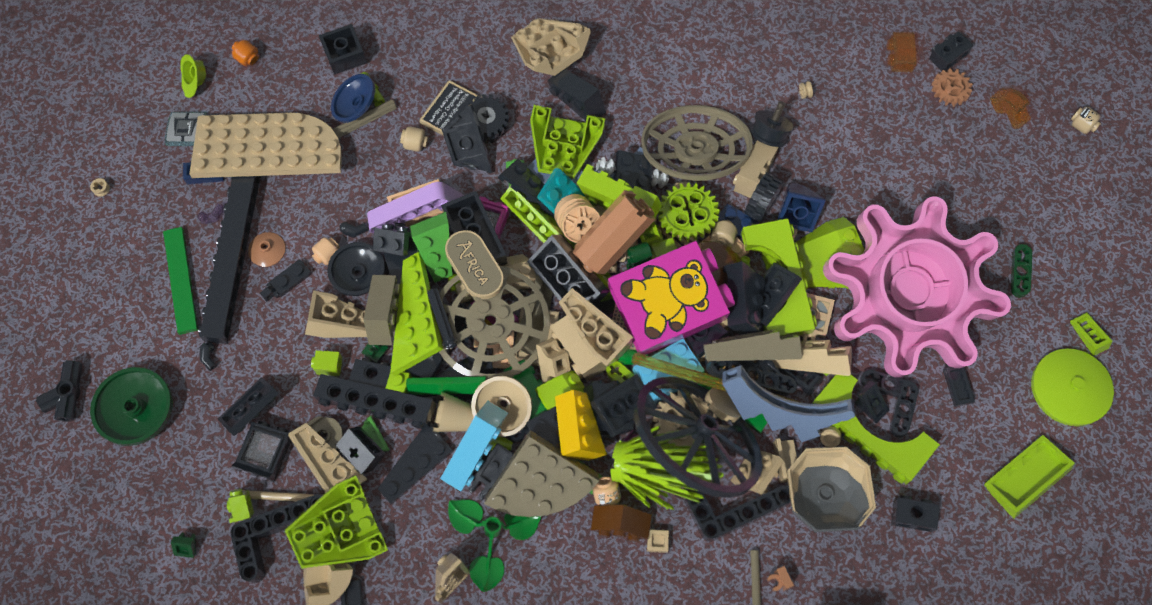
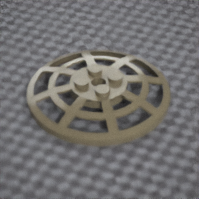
(705, 143)
(499, 331)

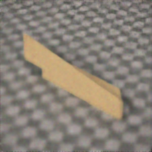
(820, 358)

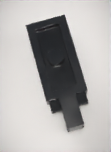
(286, 280)

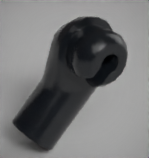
(352, 231)
(204, 355)

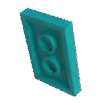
(556, 188)

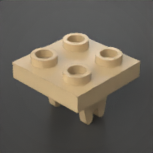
(770, 466)

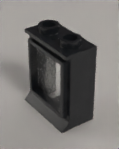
(263, 451)

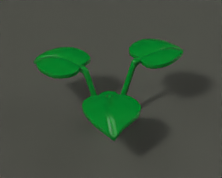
(465, 515)

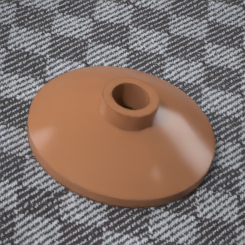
(270, 255)

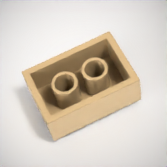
(585, 363)

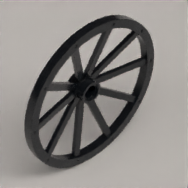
(703, 430)

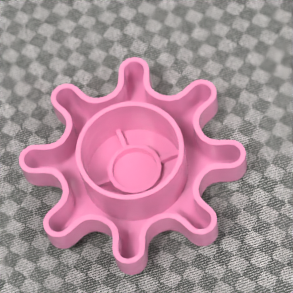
(916, 287)

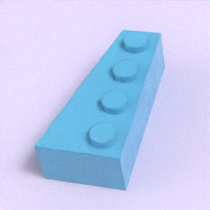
(474, 445)

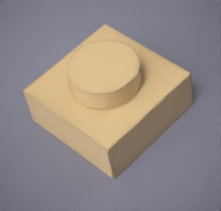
(658, 541)

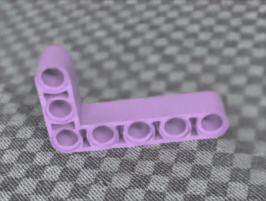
(412, 205)

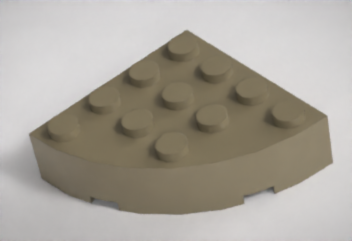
(540, 480)

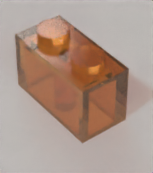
(902, 52)

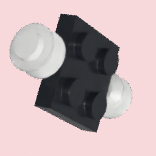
(633, 169)

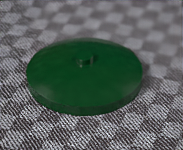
(131, 406)

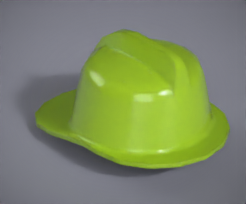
(192, 75)

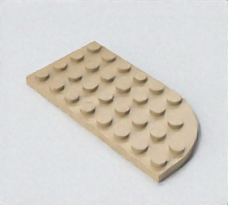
(264, 146)

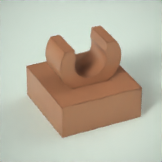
(783, 579)

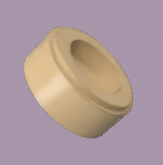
(830, 437)

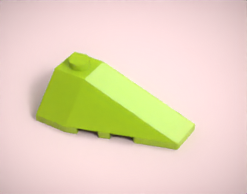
(557, 386)

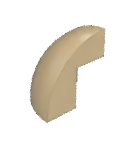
(326, 583)

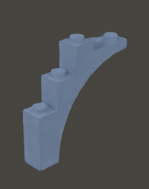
(779, 413)

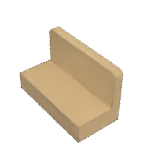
(787, 452)

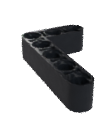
(735, 514)
(253, 534)

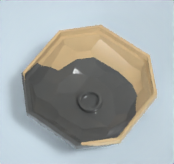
(831, 489)

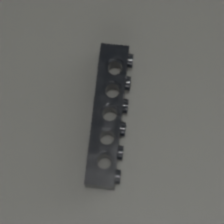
(329, 385)

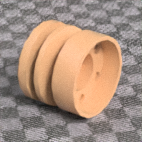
(575, 216)

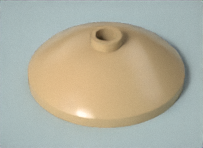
(514, 393)

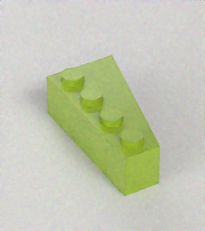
(604, 190)

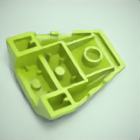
(823, 243)

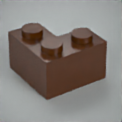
(621, 522)

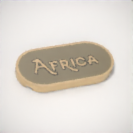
(474, 264)

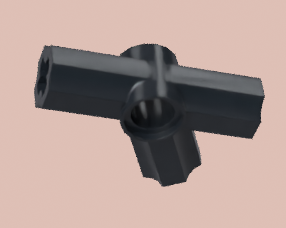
(57, 397)

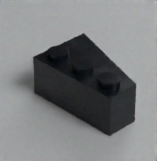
(577, 94)

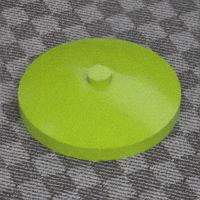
(1072, 387)

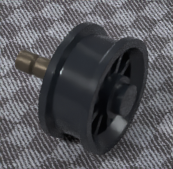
(771, 127)

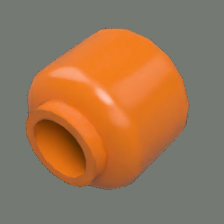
(245, 52)

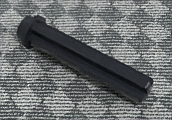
(449, 340)

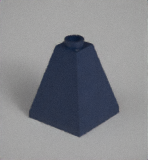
(801, 207)

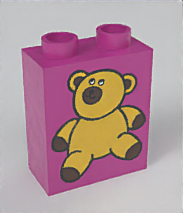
(670, 297)

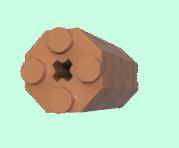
(613, 233)

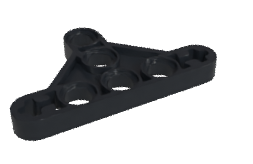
(761, 369)

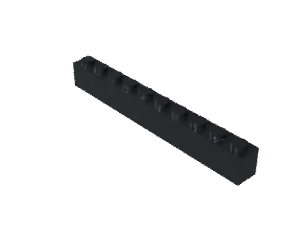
(229, 260)

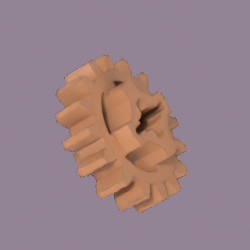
(951, 87)

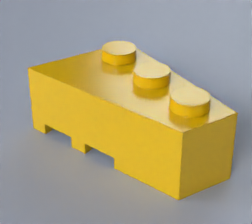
(578, 427)

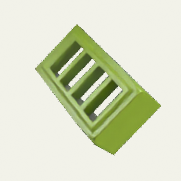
(1086, 337)

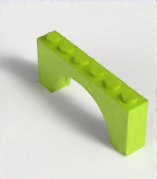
(777, 241)
(900, 459)

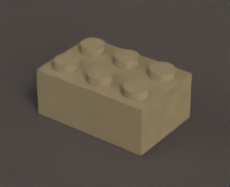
(382, 310)

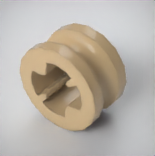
(805, 90)
(98, 192)

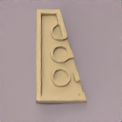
(322, 459)

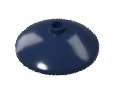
(353, 98)

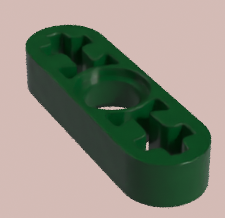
(1026, 263)

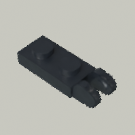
(491, 469)

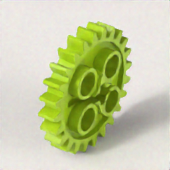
(671, 215)

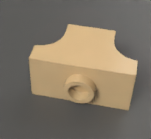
(552, 359)

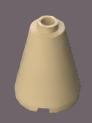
(453, 414)

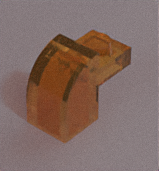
(1012, 103)

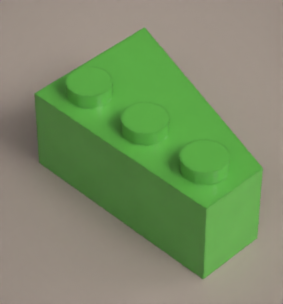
(430, 240)

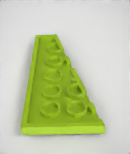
(416, 326)

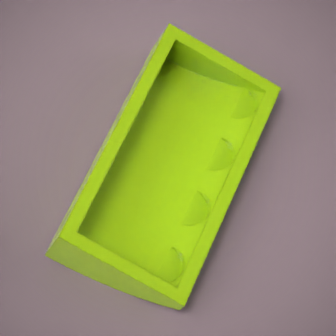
(1029, 476)

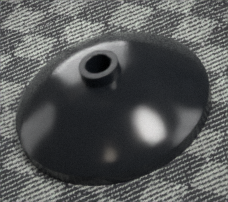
(350, 260)

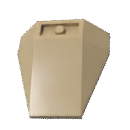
(551, 44)

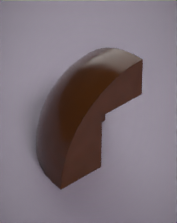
(723, 257)

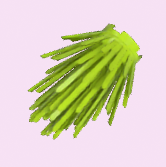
(640, 471)

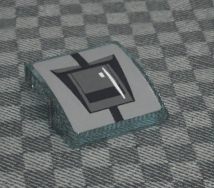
(182, 128)

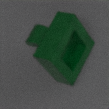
(375, 352)
(184, 546)

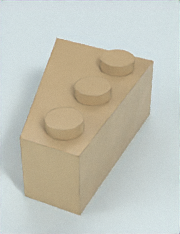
(754, 168)

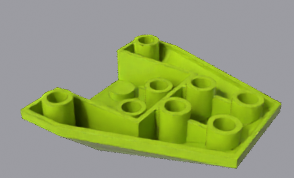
(563, 141)
(336, 528)

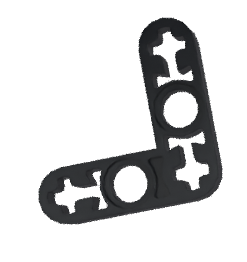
(898, 392)

